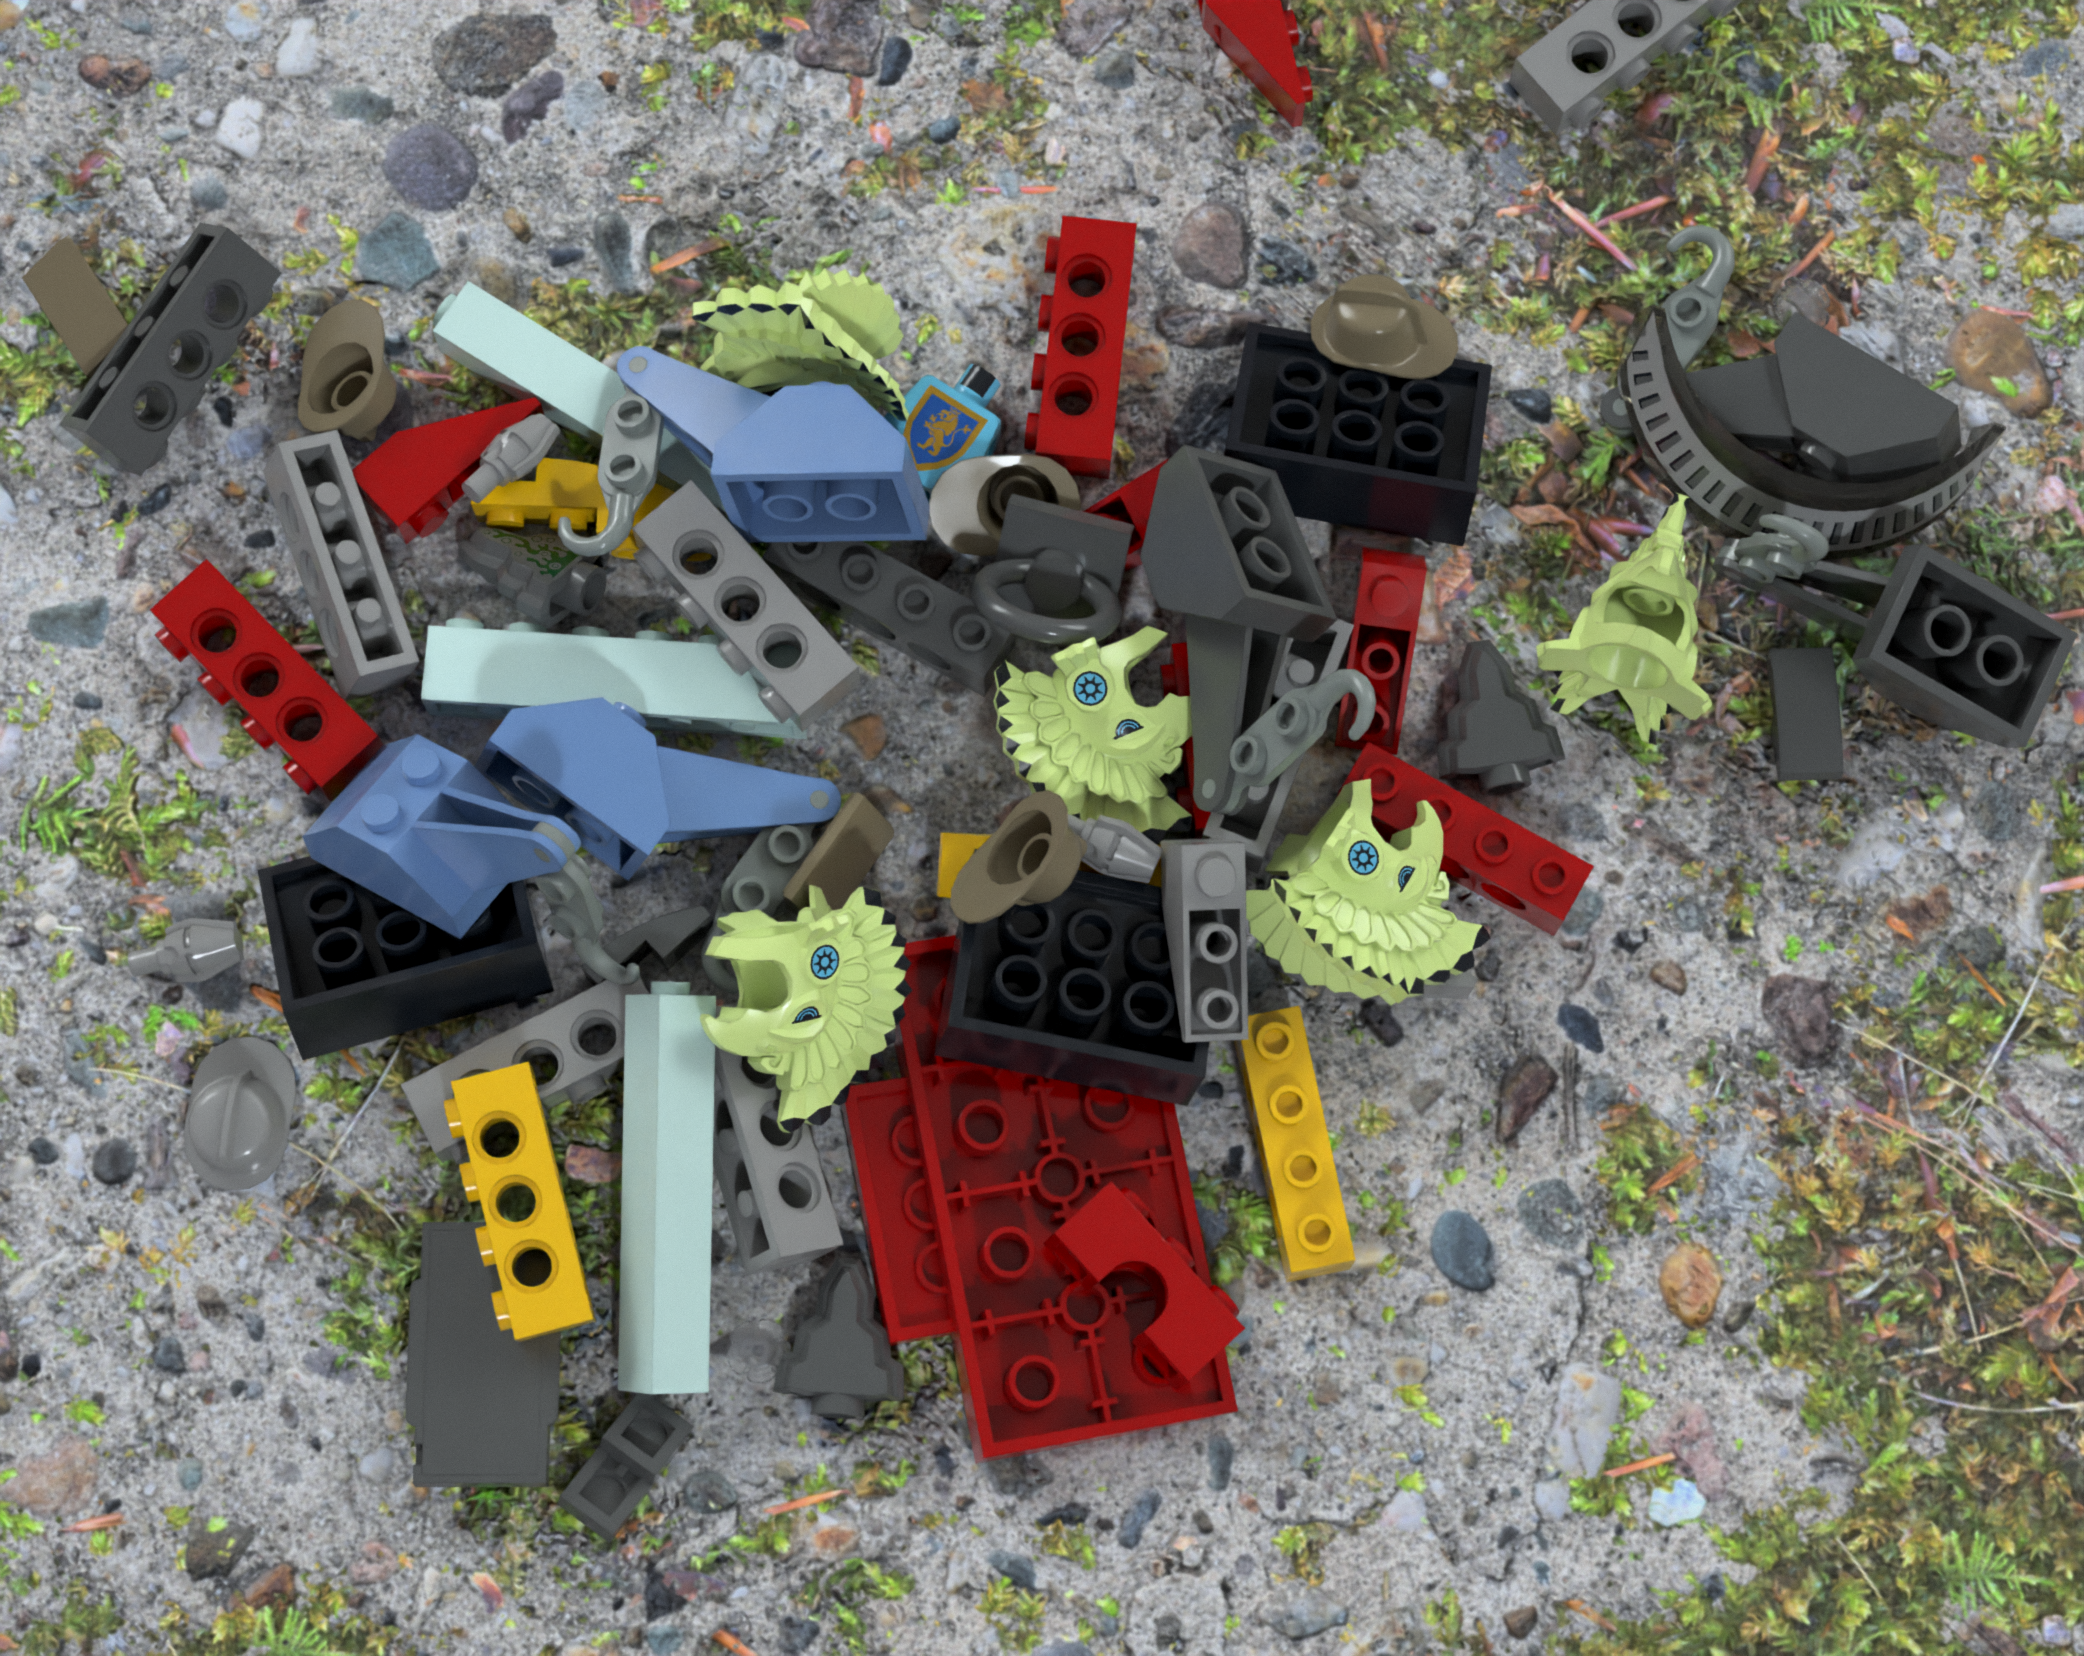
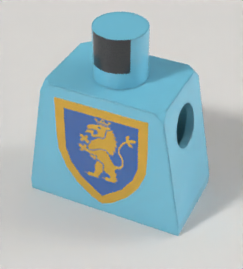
(949, 422)

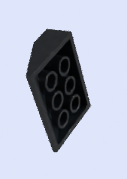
(1361, 441)
(372, 970)
(1073, 993)

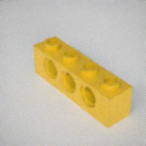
(514, 1098)
(1294, 1146)

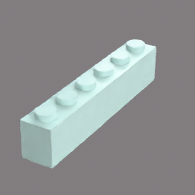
(664, 680)

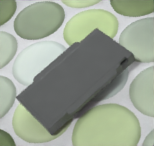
(470, 1389)

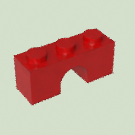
(1188, 1319)

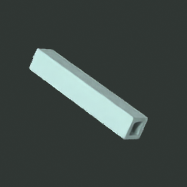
(565, 380)
(666, 1192)

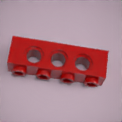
(1103, 254)
(210, 603)
(1479, 844)

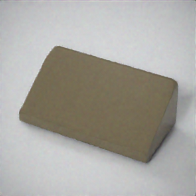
(76, 304)
(841, 855)

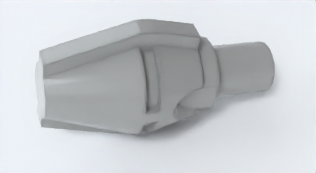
(511, 455)
(1117, 848)
(191, 950)

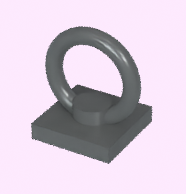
(1055, 574)

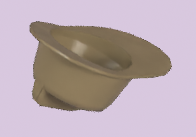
(1383, 330)
(345, 373)
(974, 493)
(1022, 863)

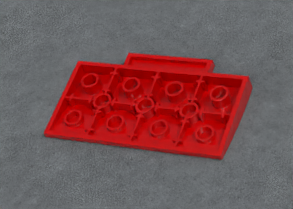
(962, 1188)

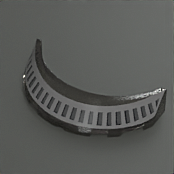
(1737, 486)

